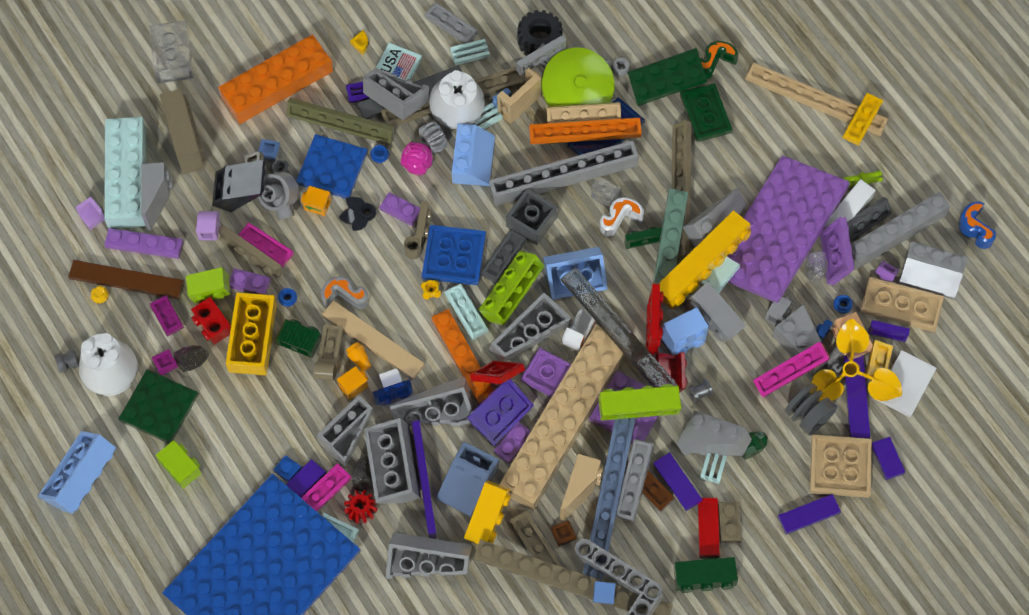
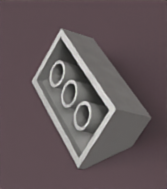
(392, 462)

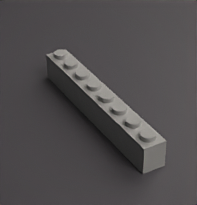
(564, 172)

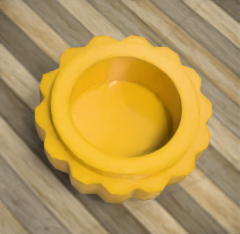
(99, 294)

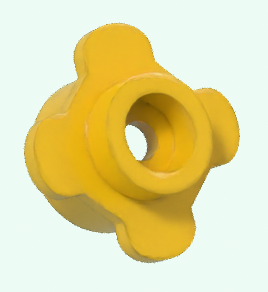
(431, 284)

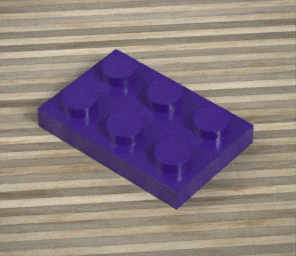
(500, 412)

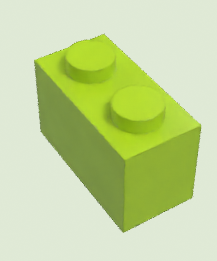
(207, 284)
(178, 464)

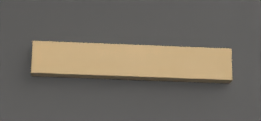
(373, 340)

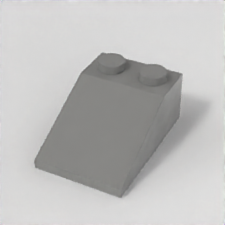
(154, 191)

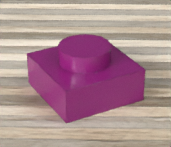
(164, 362)

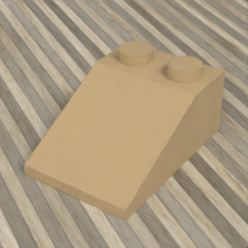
(582, 483)

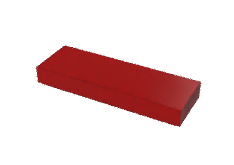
(708, 528)

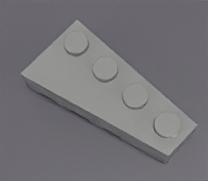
(533, 326)

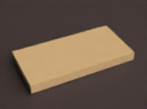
(902, 304)

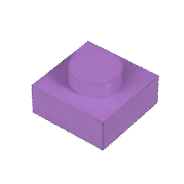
(887, 271)

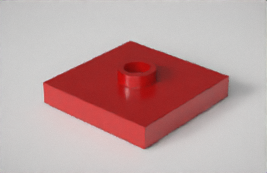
(497, 372)

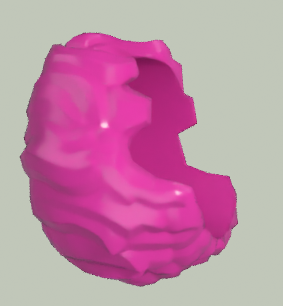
(416, 158)

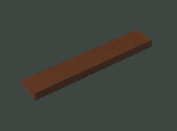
(126, 279)

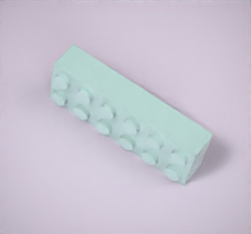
(123, 159)

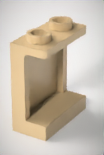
(521, 100)

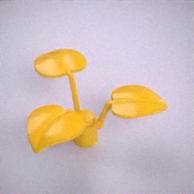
(852, 339)

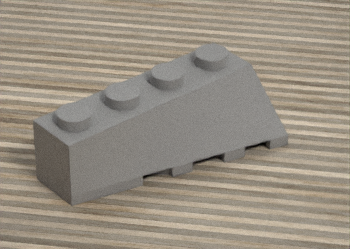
(426, 556)

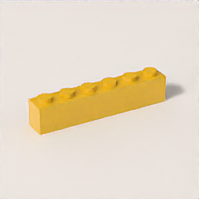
(704, 259)

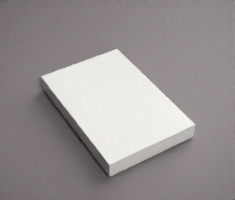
(914, 378)

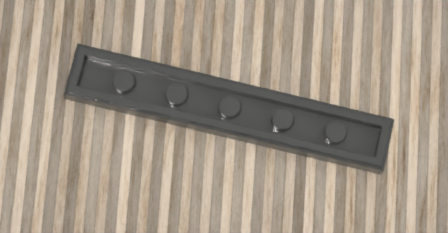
(371, 109)

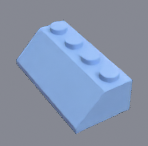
(77, 472)

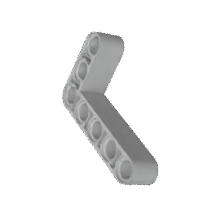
(624, 579)

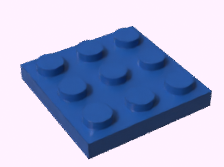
(332, 166)
(453, 255)

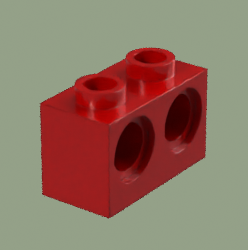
(214, 319)

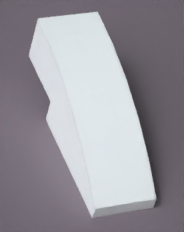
(853, 202)

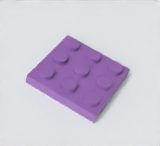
(641, 426)

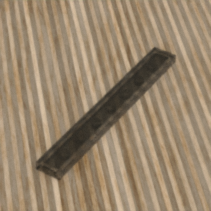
(616, 329)

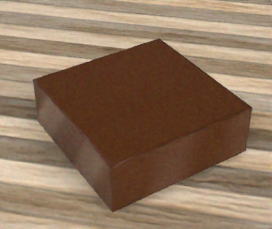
(563, 533)

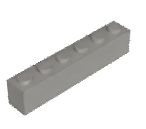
(899, 229)

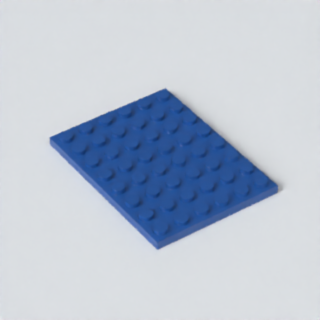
(265, 559)

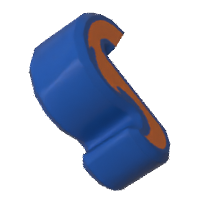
(974, 228)

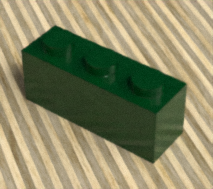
(705, 574)

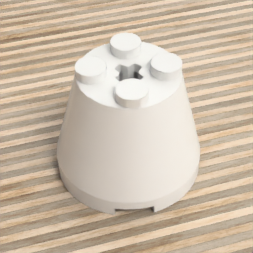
(456, 100)
(109, 373)

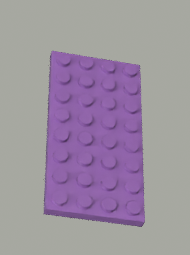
(784, 226)

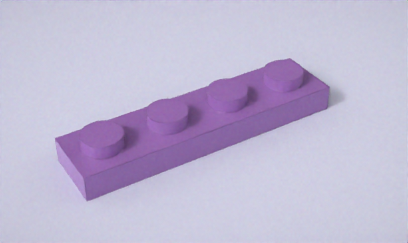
(143, 243)

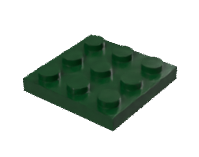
(158, 406)

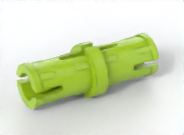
(868, 178)

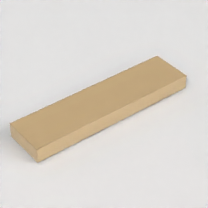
(583, 112)

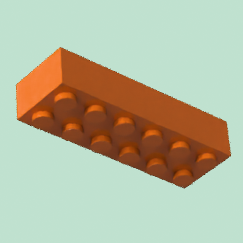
(276, 79)

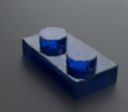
(387, 394)

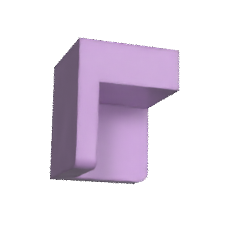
(90, 213)

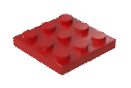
(653, 319)

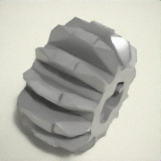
(433, 137)

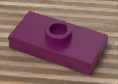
(166, 315)

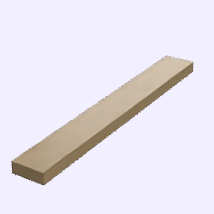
(809, 96)

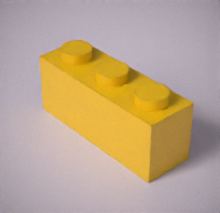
(488, 513)

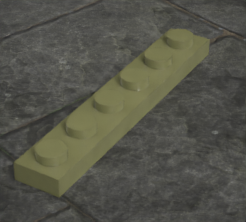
(340, 121)

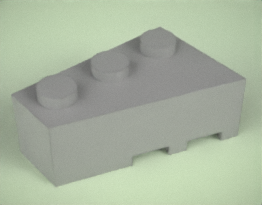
(395, 94)
(798, 334)
(345, 430)

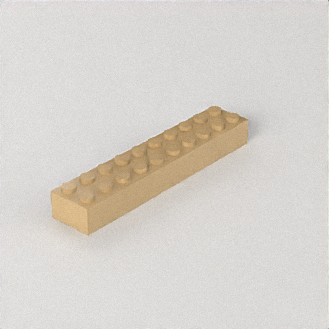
(563, 419)

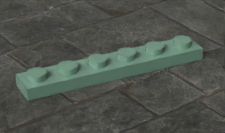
(670, 234)

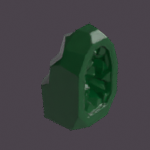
(757, 444)

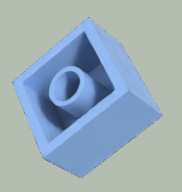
(684, 332)

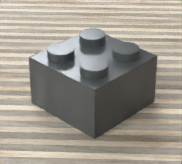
(532, 216)

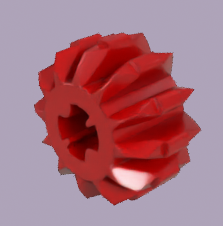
(353, 509)

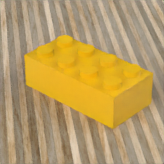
(251, 334)

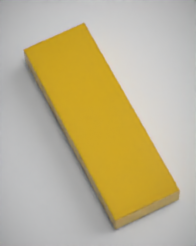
(862, 119)

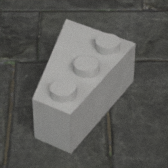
(715, 311)
(712, 435)

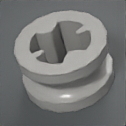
(620, 72)

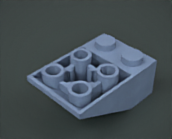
(466, 478)

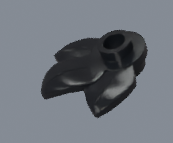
(355, 213)

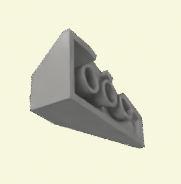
(708, 220)
(439, 405)

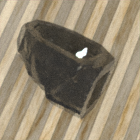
(190, 357)
(362, 475)

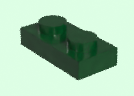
(637, 239)

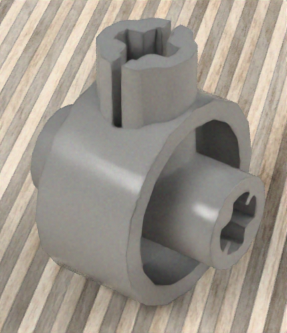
(279, 194)

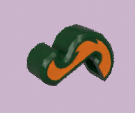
(717, 50)

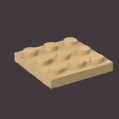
(840, 466)

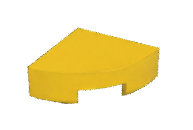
(360, 42)

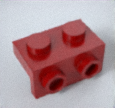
(675, 367)

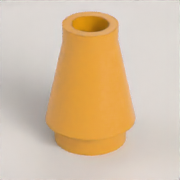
(358, 355)

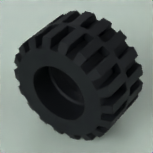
(534, 23)

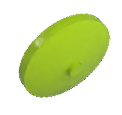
(577, 78)

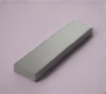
(634, 480)

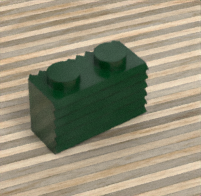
(299, 338)

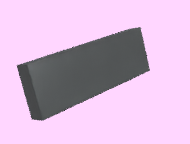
(868, 218)
(503, 256)

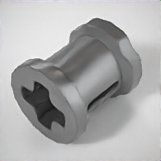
(700, 391)

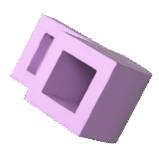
(208, 225)

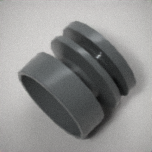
(814, 412)

